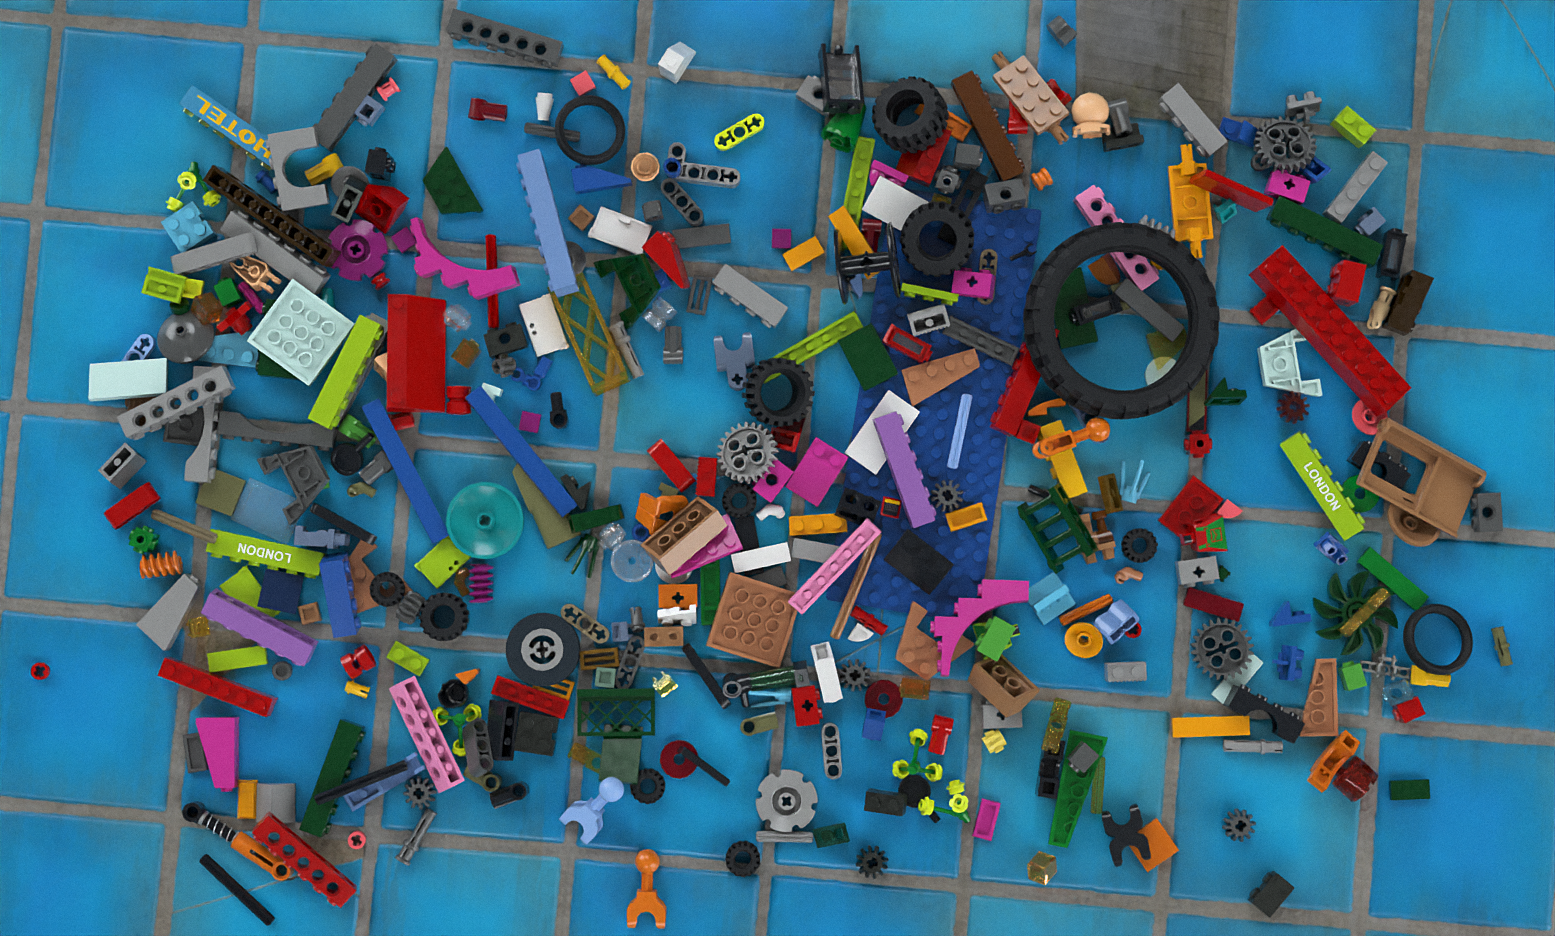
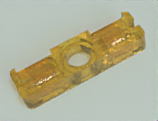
(1364, 612)
(1053, 735)
(584, 755)

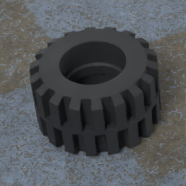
(427, 616)

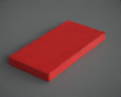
(1230, 189)

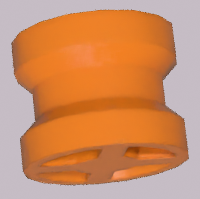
(1041, 179)

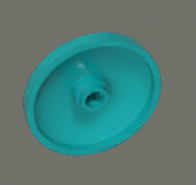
(484, 520)

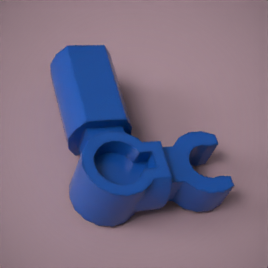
(534, 382)

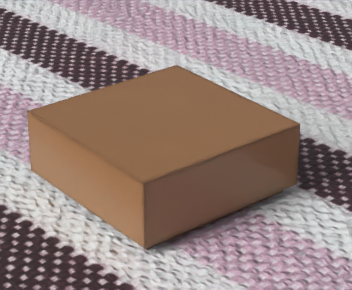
(581, 217)
(309, 613)

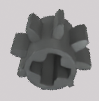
(504, 365)

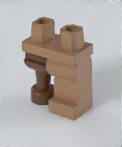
(1102, 537)

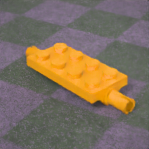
(1189, 203)

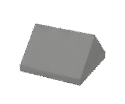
(278, 799)

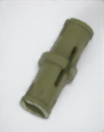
(1501, 646)

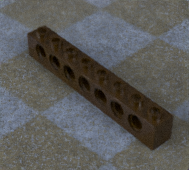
(272, 216)

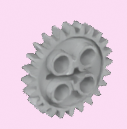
(743, 437)

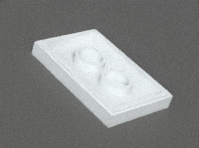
(891, 202)

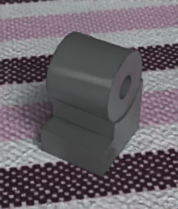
(1061, 31)
(652, 211)

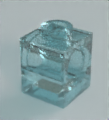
(1404, 686)

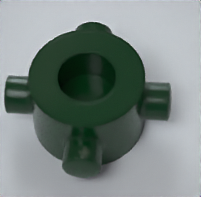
(1223, 573)

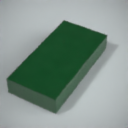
(1409, 789)

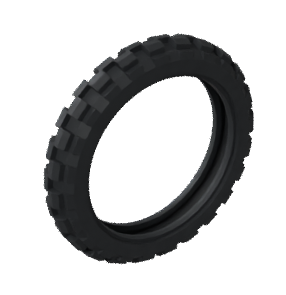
(1199, 300)

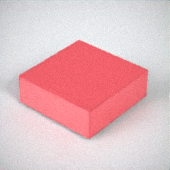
(582, 83)

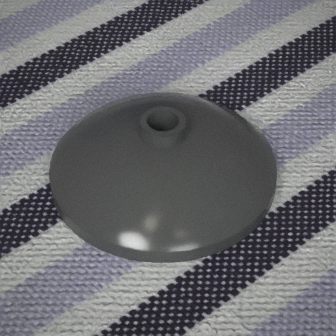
(188, 345)

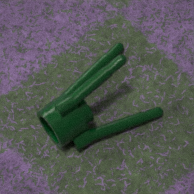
(588, 544)

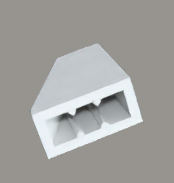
(675, 61)
(826, 672)

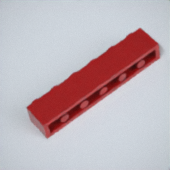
(1017, 394)
(217, 686)

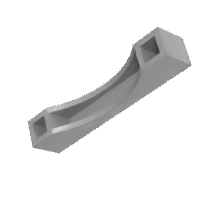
(200, 464)

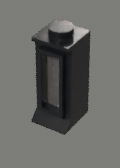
(1391, 254)
(1095, 310)

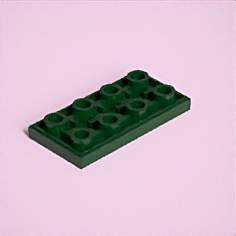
(1071, 295)

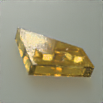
(1162, 349)

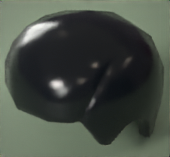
(453, 694)

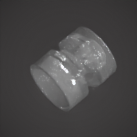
(657, 316)

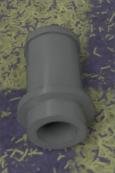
(636, 619)

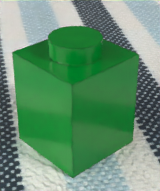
(228, 292)

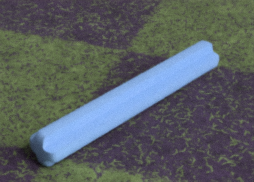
(959, 431)

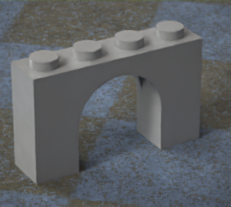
(281, 147)

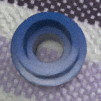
(636, 528)

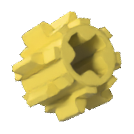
(994, 741)

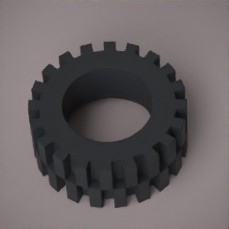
(800, 392)

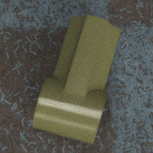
(761, 723)
(483, 780)

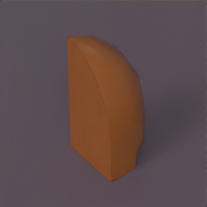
(1105, 270)

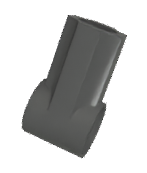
(1119, 115)
(673, 345)
(376, 468)

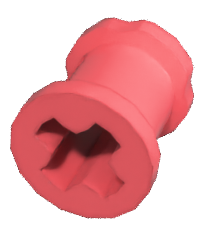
(388, 89)

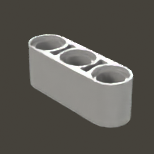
(812, 550)
(831, 760)

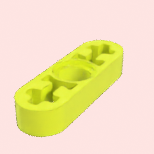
(748, 120)

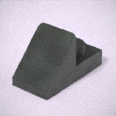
(579, 495)

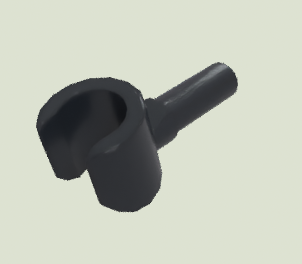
(1025, 252)

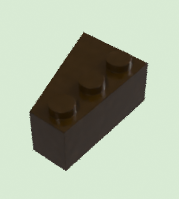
(1407, 302)

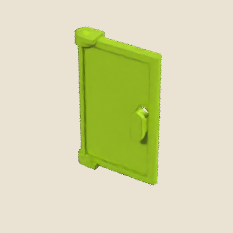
(437, 562)
(246, 589)

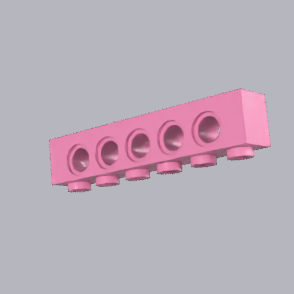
(1127, 265)
(426, 734)

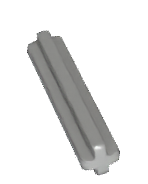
(777, 836)

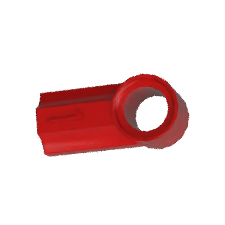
(1016, 123)
(402, 420)
(941, 729)

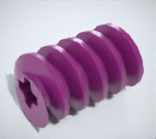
(481, 583)

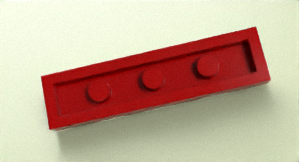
(530, 697)

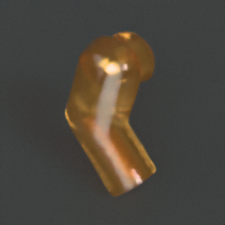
(459, 581)

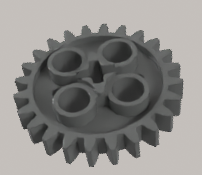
(1268, 146)
(1229, 665)

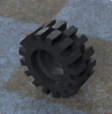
(727, 500)
(1149, 539)
(387, 577)
(659, 786)
(742, 870)

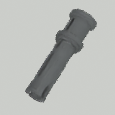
(412, 844)

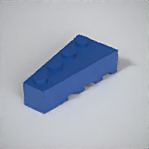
(340, 594)

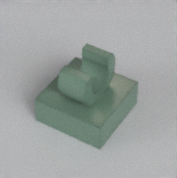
(605, 677)

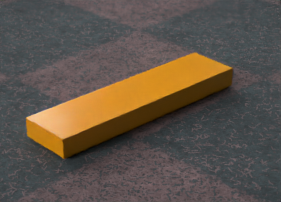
(851, 234)
(1210, 726)

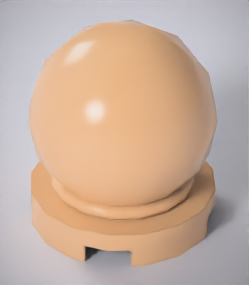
(1090, 114)

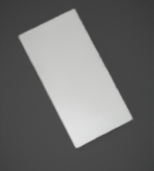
(866, 445)

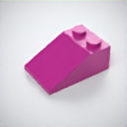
(816, 472)

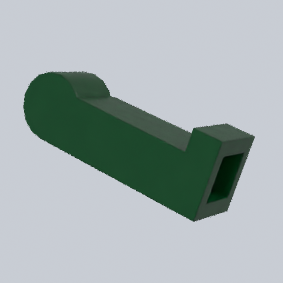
(595, 518)

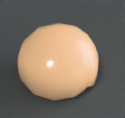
(645, 166)

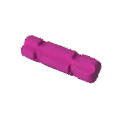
(251, 296)

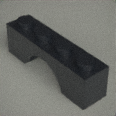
(1283, 724)

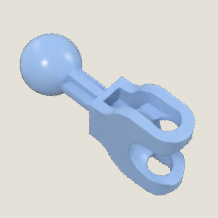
(590, 812)

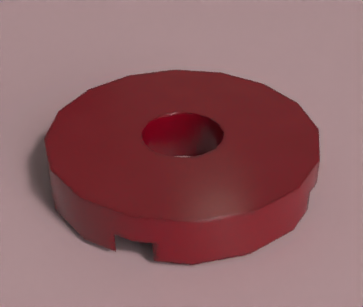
(889, 688)
(667, 760)

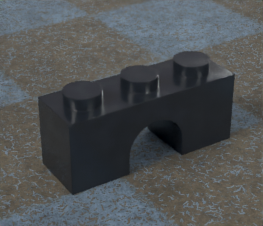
(1391, 472)
(1048, 772)

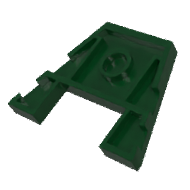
(637, 281)

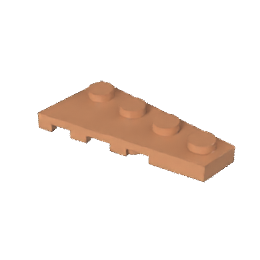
(935, 375)
(1321, 702)

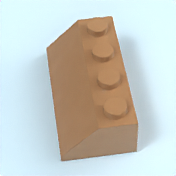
(684, 535)

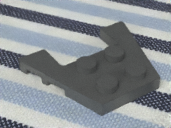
(304, 474)

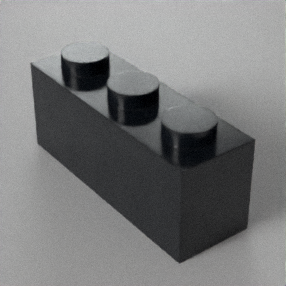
(502, 728)

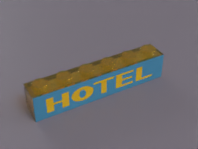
(226, 124)

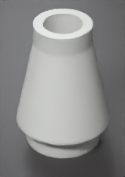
(544, 105)

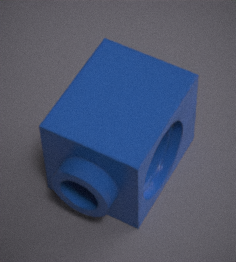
(873, 724)

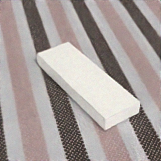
(760, 557)

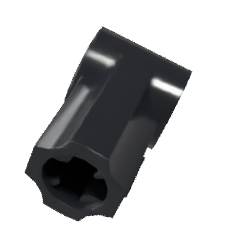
(508, 795)

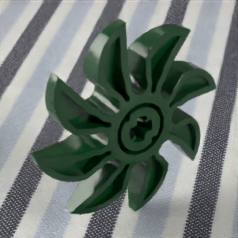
(1344, 613)

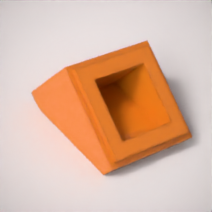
(467, 676)

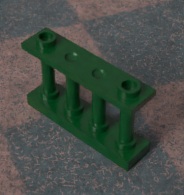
(1070, 515)

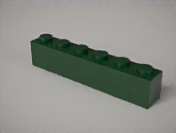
(1324, 232)
(333, 773)

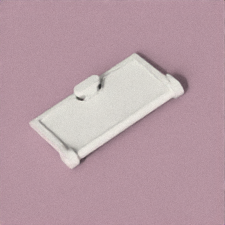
(620, 233)
(547, 331)

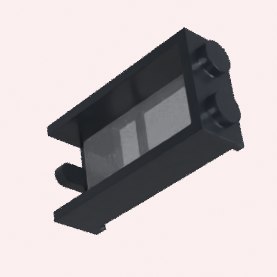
(841, 81)

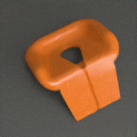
(651, 508)

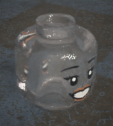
(457, 318)
(611, 536)

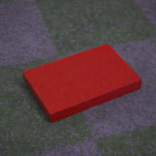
(1190, 504)

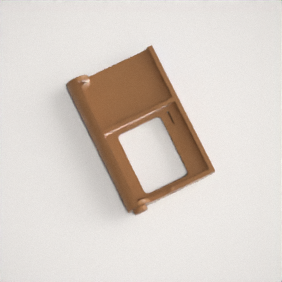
(1443, 487)

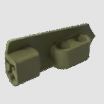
(551, 525)

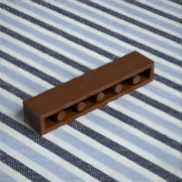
(987, 127)

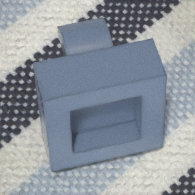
(620, 631)

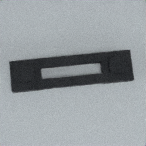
(975, 183)

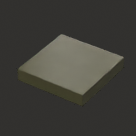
(221, 493)

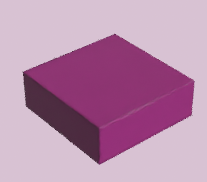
(781, 238)
(404, 240)
(530, 422)

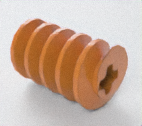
(160, 565)

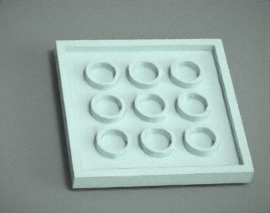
(301, 332)

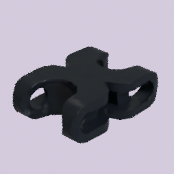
(1126, 835)

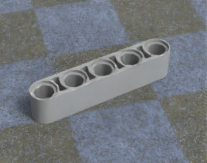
(214, 254)

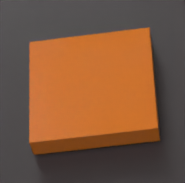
(1159, 842)

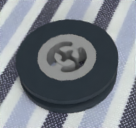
(520, 651)

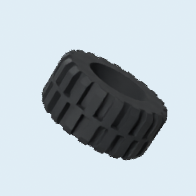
(922, 131)
(937, 212)

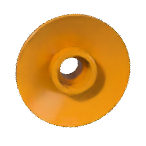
(1083, 647)

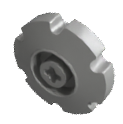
(786, 816)

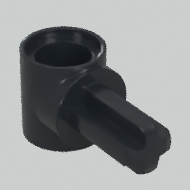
(557, 409)

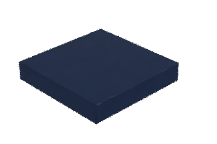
(280, 591)

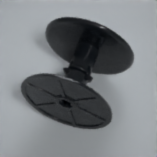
(866, 263)

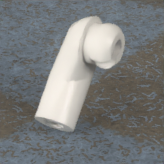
(771, 509)

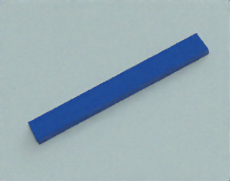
(521, 451)
(405, 470)

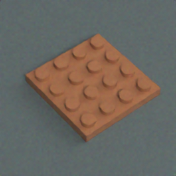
(753, 620)

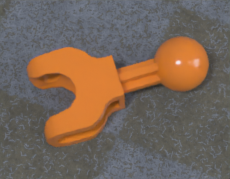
(1096, 429)
(647, 900)

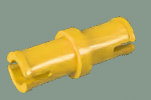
(613, 72)

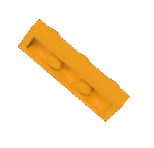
(816, 524)

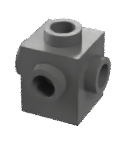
(951, 173)

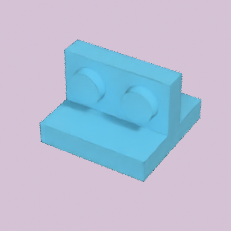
(1049, 598)

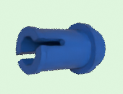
(263, 178)

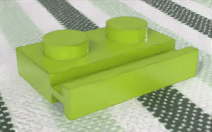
(164, 285)

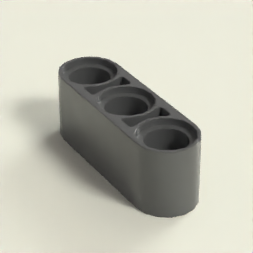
(677, 194)
(477, 747)

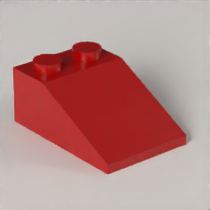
(668, 256)

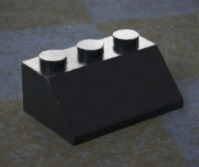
(918, 561)

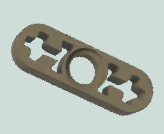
(992, 263)
(600, 627)

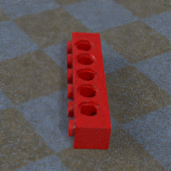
(337, 896)

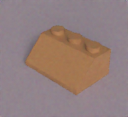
(1002, 685)

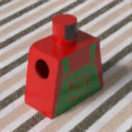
(1206, 534)

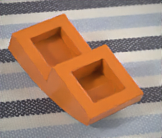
(1041, 409)

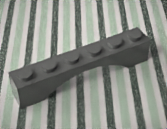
(237, 425)

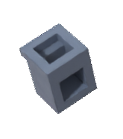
(367, 105)
(1369, 223)

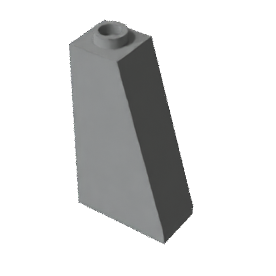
(168, 615)

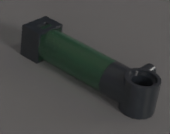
(764, 680)

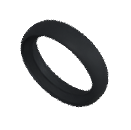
(589, 159)
(1457, 619)

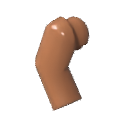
(1127, 573)

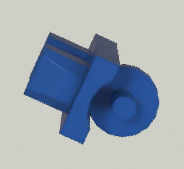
(1332, 548)
(1287, 663)

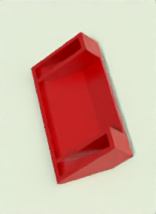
(416, 354)

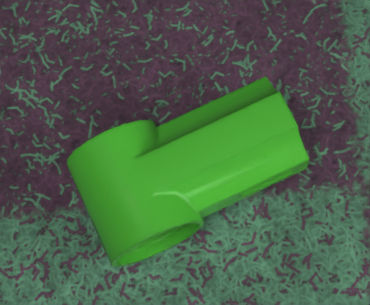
(355, 429)

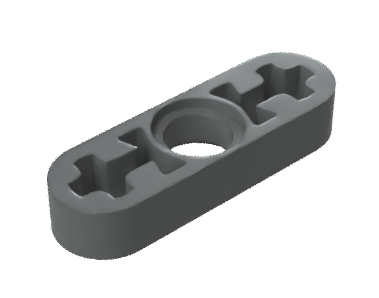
(622, 665)

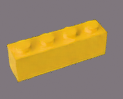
(1063, 464)

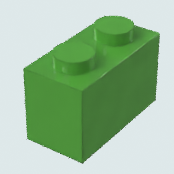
(995, 638)

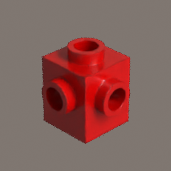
(1191, 447)

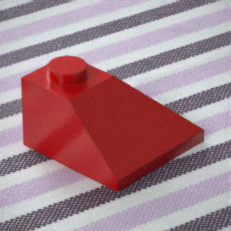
(381, 206)

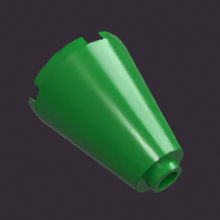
(844, 130)

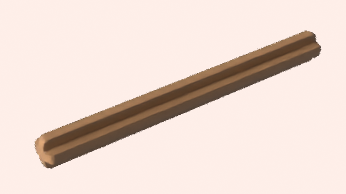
(854, 588)

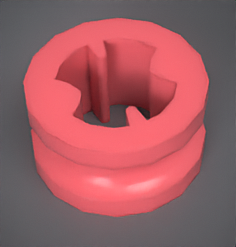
(351, 841)

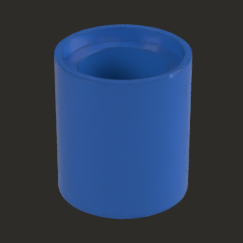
(672, 161)

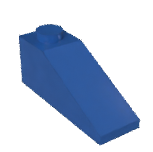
(593, 179)

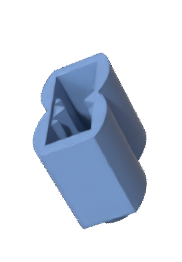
(1116, 621)

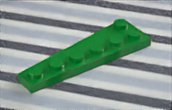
(1073, 789)

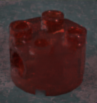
(1355, 779)

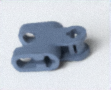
(734, 361)

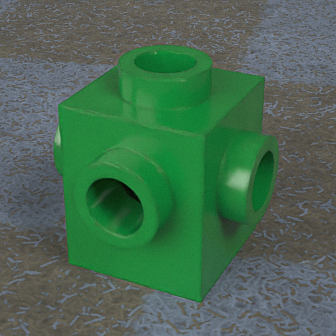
(150, 539)

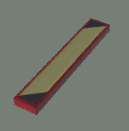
(1195, 406)

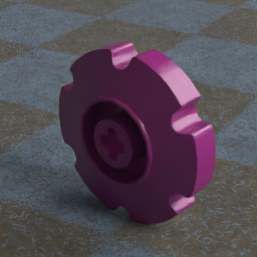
(372, 245)

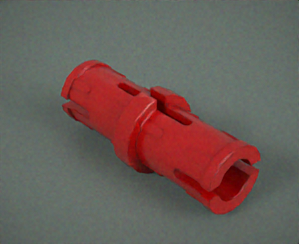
(869, 620)

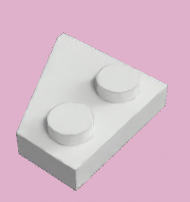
(677, 616)

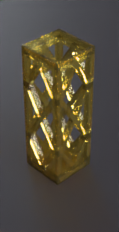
(610, 381)

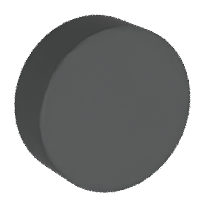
(282, 670)

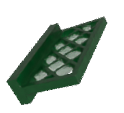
(611, 695)

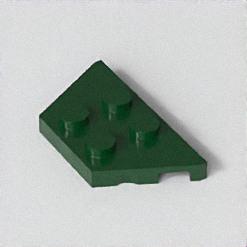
(450, 187)

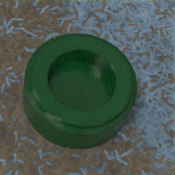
(181, 308)

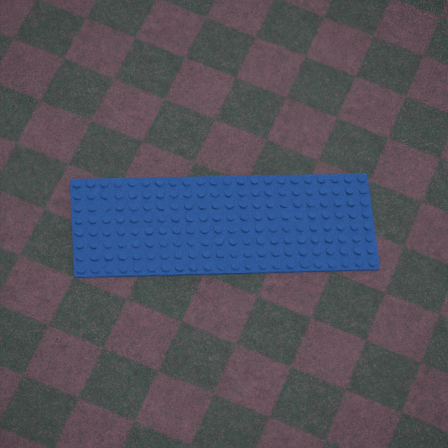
(934, 426)

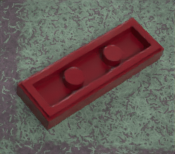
(1213, 604)

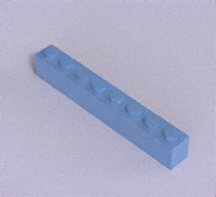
(548, 223)

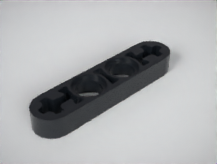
(343, 523)
(706, 675)

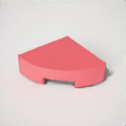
(1229, 510)

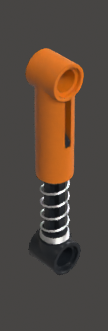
(239, 841)

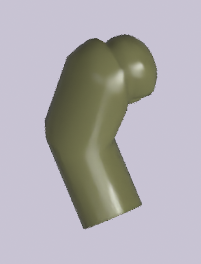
(360, 488)

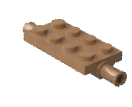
(1031, 96)

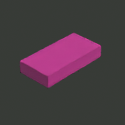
(986, 819)

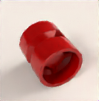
(458, 404)
(364, 658)

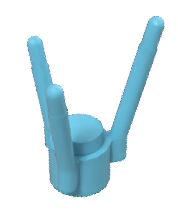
(1132, 493)
(782, 694)

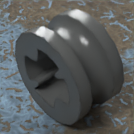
(1256, 166)

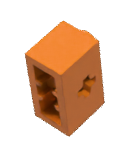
(667, 591)

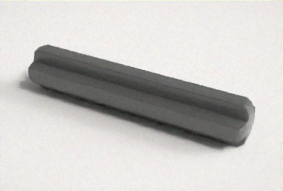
(548, 131)

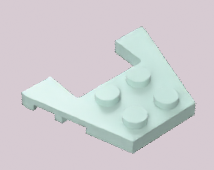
(1280, 366)

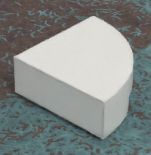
(860, 633)

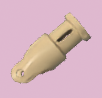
(1380, 307)

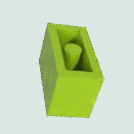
(1352, 127)

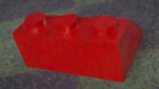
(923, 164)

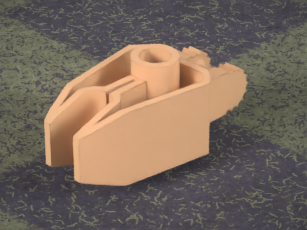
(255, 274)

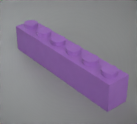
(904, 470)
(259, 627)

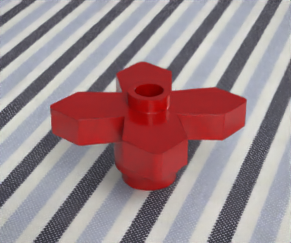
(237, 319)

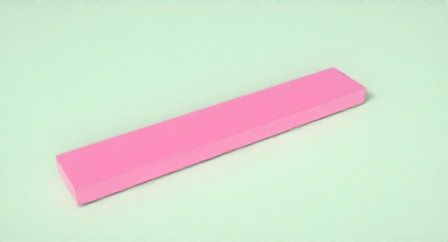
(834, 566)

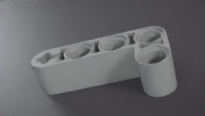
(704, 170)

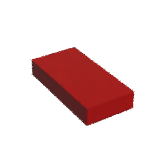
(1264, 310)

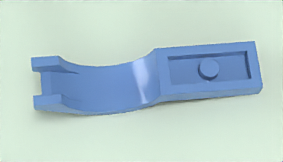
(366, 794)

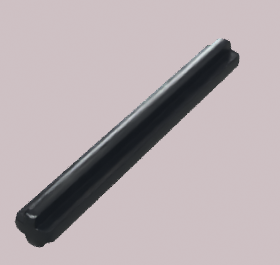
(361, 782)
(237, 890)

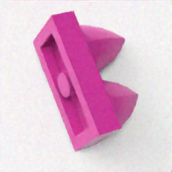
(879, 169)

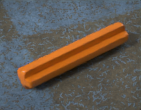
(1085, 609)

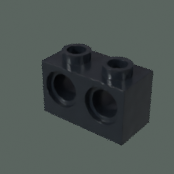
(856, 510)

